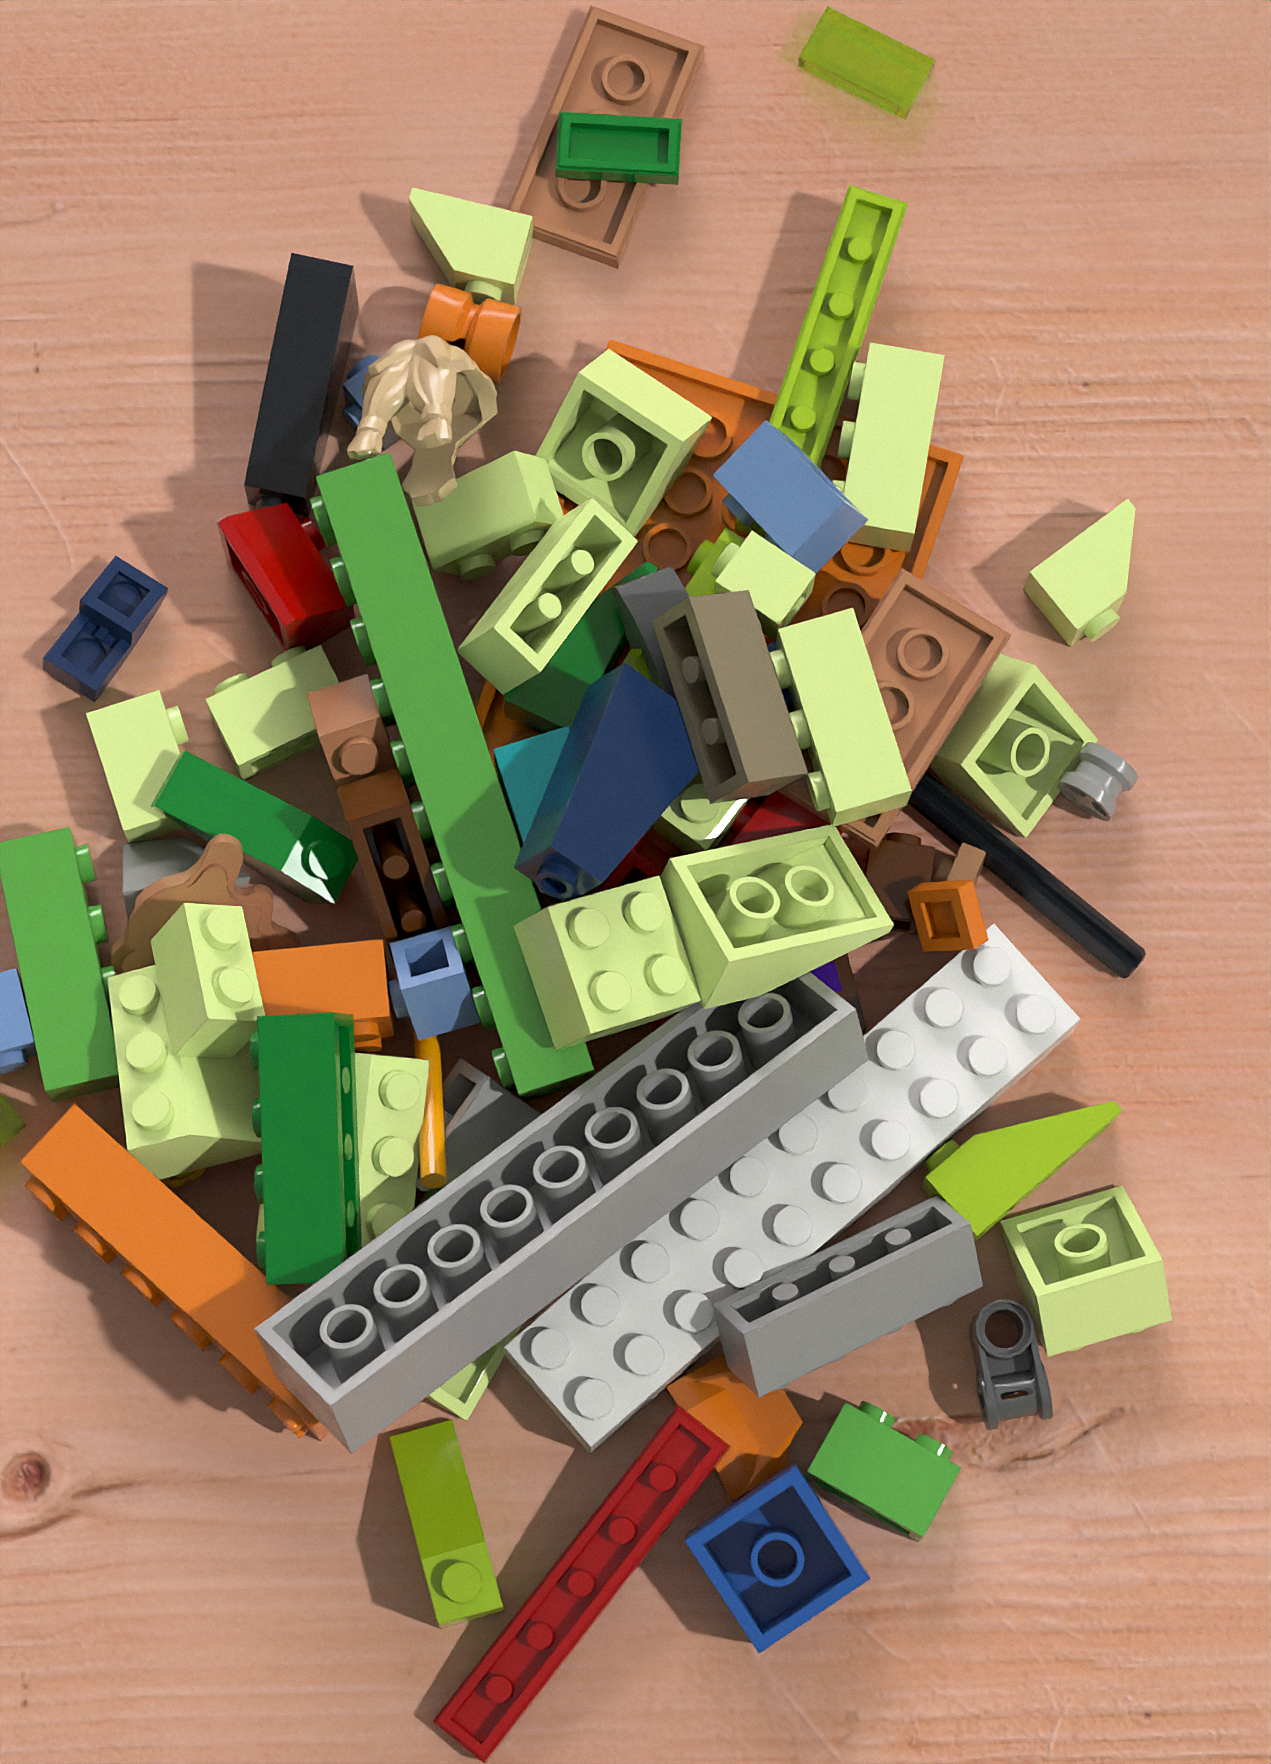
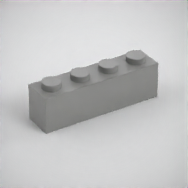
(848, 1295)

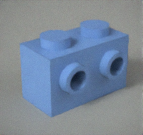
(788, 498)

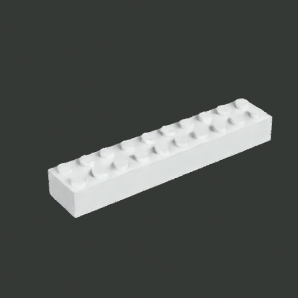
(926, 1078)

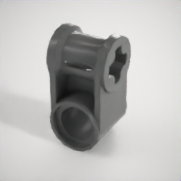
(1009, 1369)

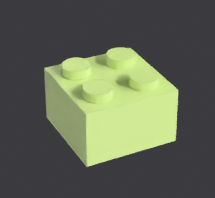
(607, 962)

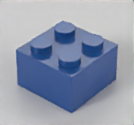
(776, 1557)

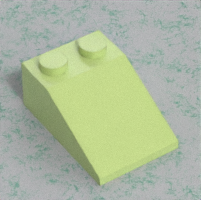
(770, 911)

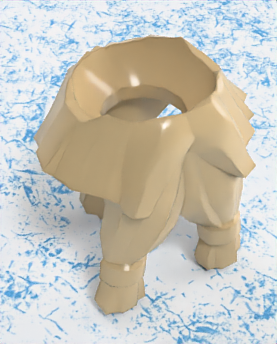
(433, 402)

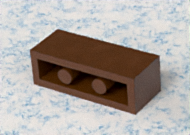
(392, 856)

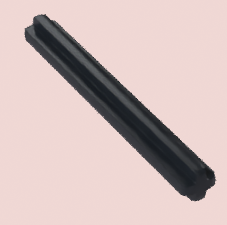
(1027, 877)

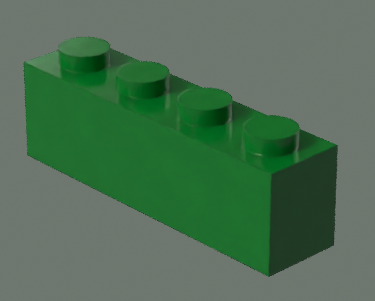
(307, 1145)

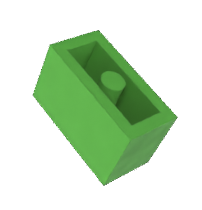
(883, 1469)

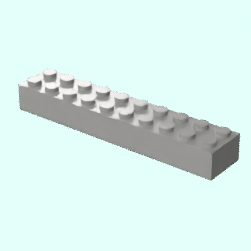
(555, 1203)

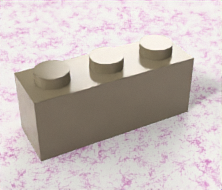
(729, 696)

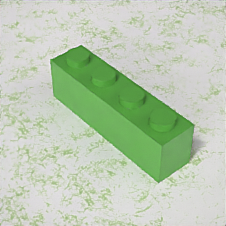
(61, 961)

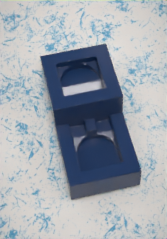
(105, 629)

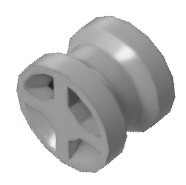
(1097, 781)

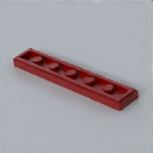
(581, 1584)

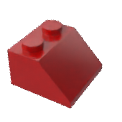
(286, 574)

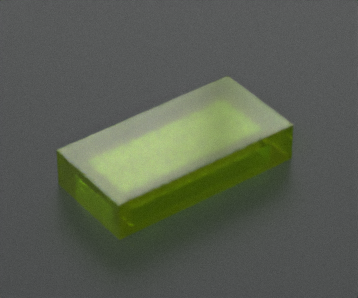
(866, 62)

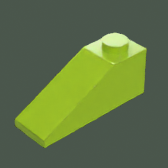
(1007, 1164)
(446, 1524)

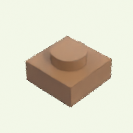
(965, 866)

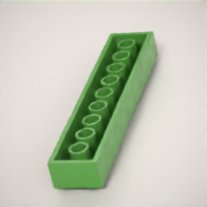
(446, 758)

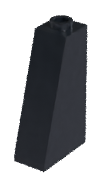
(302, 383)

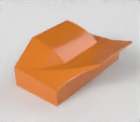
(753, 1426)

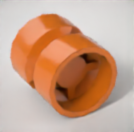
(482, 330)

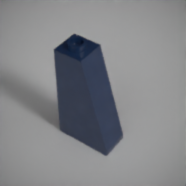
(609, 785)

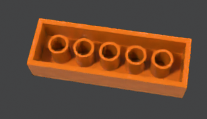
(166, 1252)

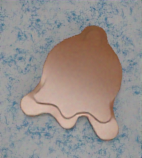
(206, 882)

